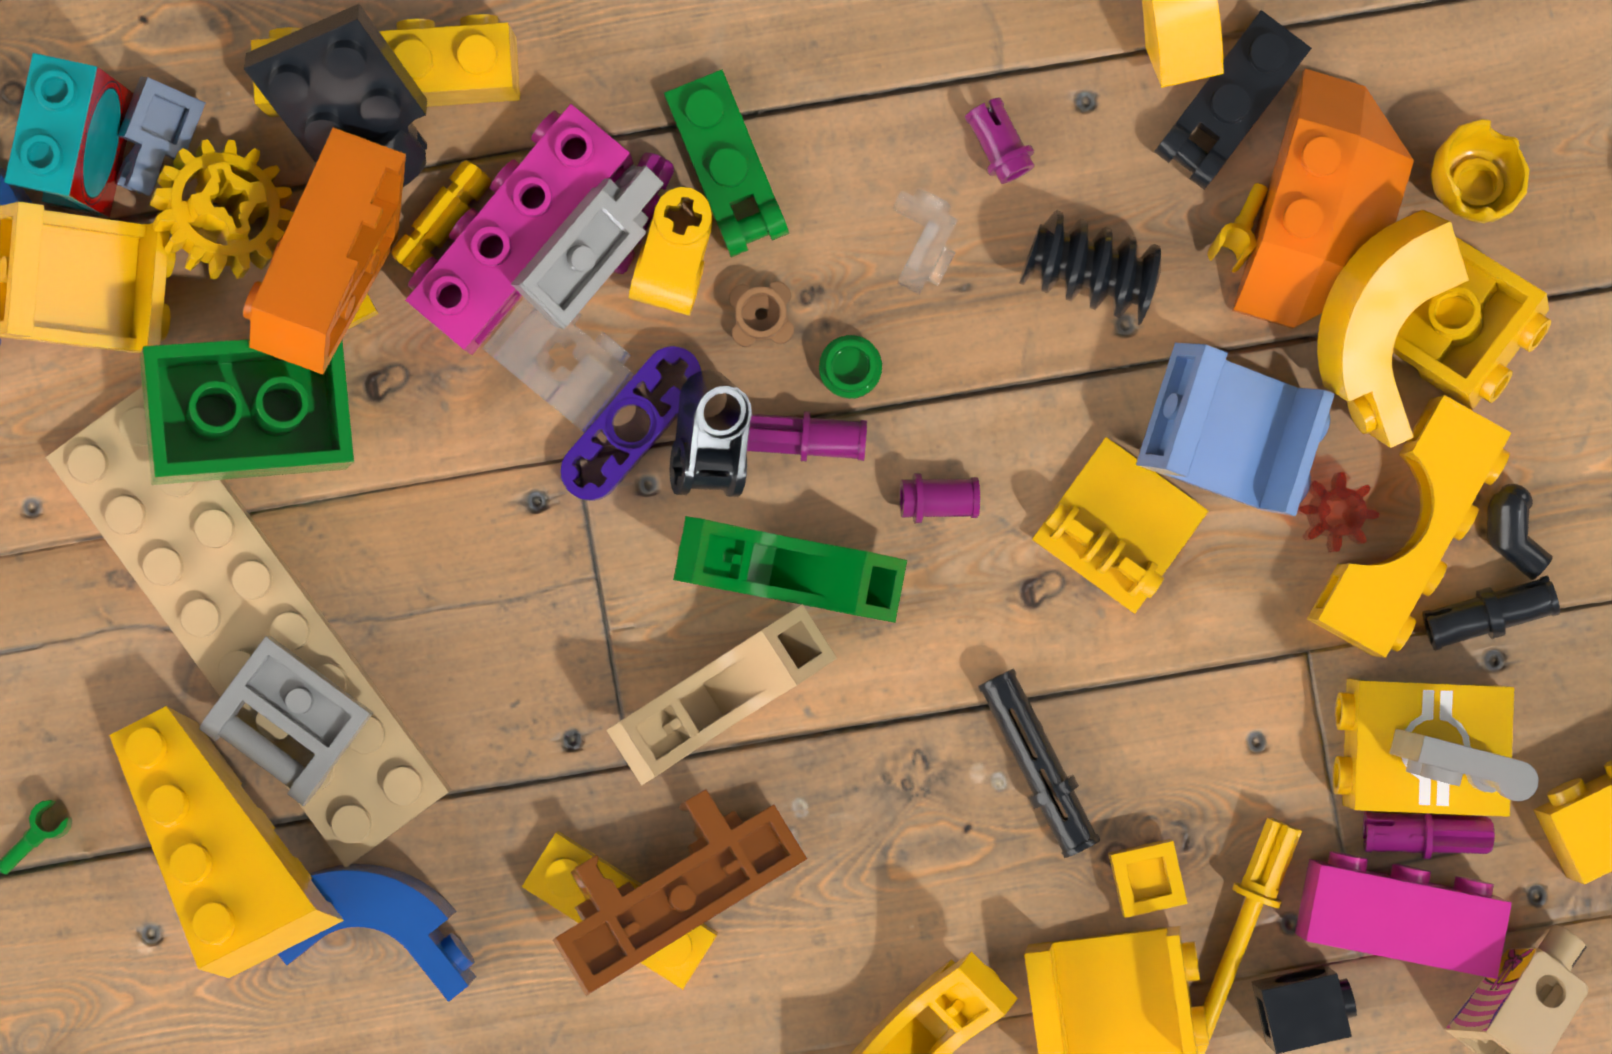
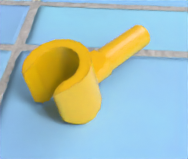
(1238, 235)

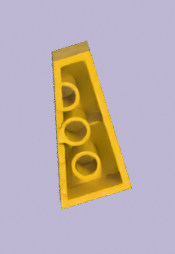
(217, 851)

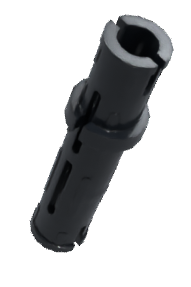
(1072, 832)

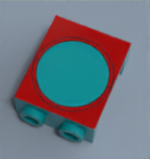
(69, 135)

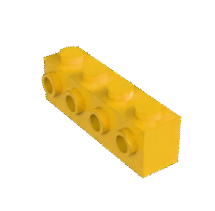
(448, 62)

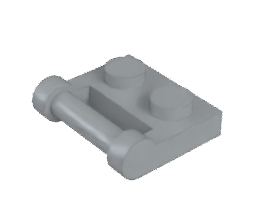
(298, 703)
(1449, 761)

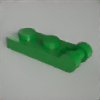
(725, 160)

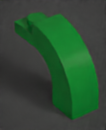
(790, 569)

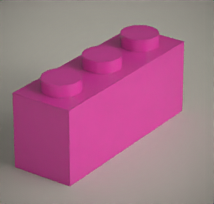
(1403, 915)

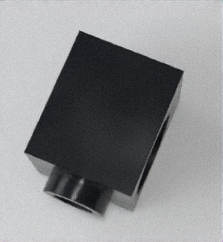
(1304, 1008)

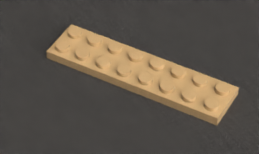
(221, 596)

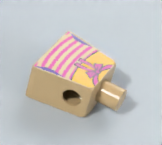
(1527, 1002)

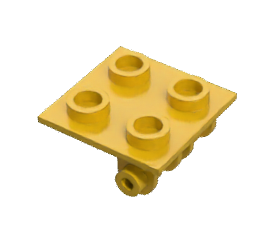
(1120, 525)

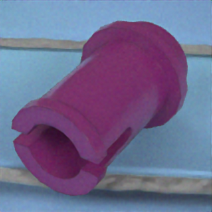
(1000, 141)
(939, 498)

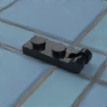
(1234, 100)

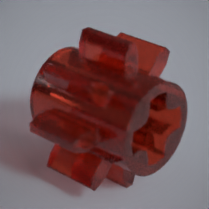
(1354, 514)

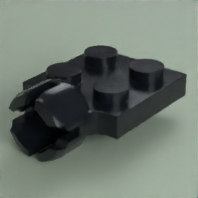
(343, 79)

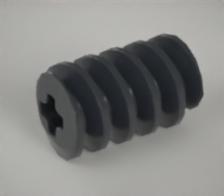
(1093, 265)

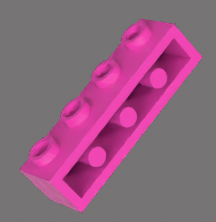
(472, 281)

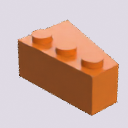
(328, 252)

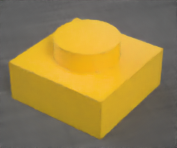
(1147, 878)

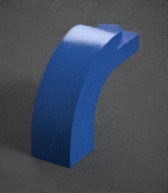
(400, 908)

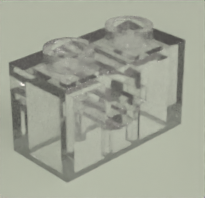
(578, 395)

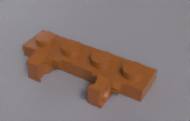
(632, 924)

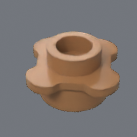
(748, 301)

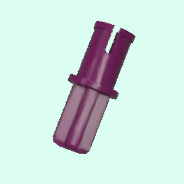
(807, 436)
(1427, 833)

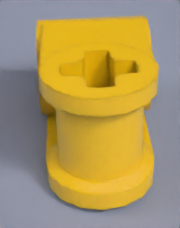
(672, 263)

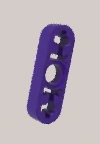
(605, 422)

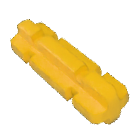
(441, 215)

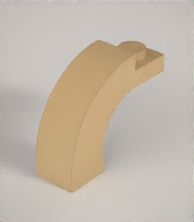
(721, 694)

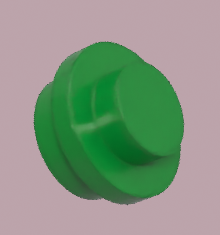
(850, 366)

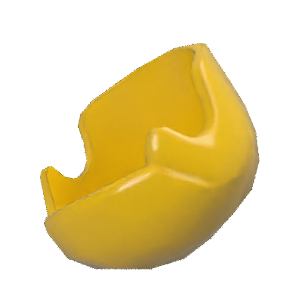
(1480, 173)

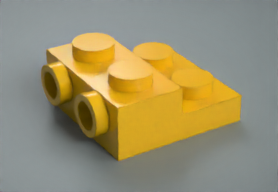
(1474, 330)

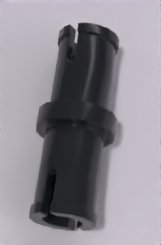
(1491, 612)

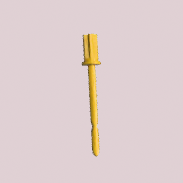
(1259, 887)

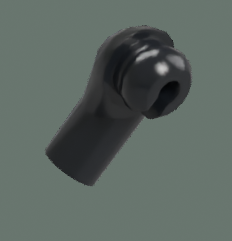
(1509, 530)

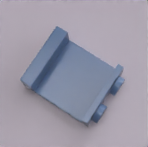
(1235, 430)

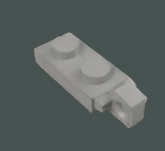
(588, 246)

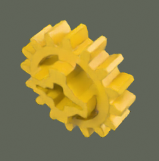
(209, 231)

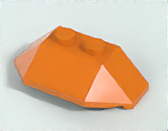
(1328, 194)

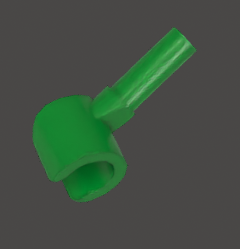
(33, 836)

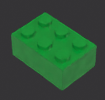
(241, 413)

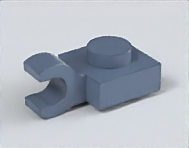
(160, 125)

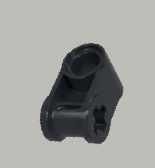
(711, 449)

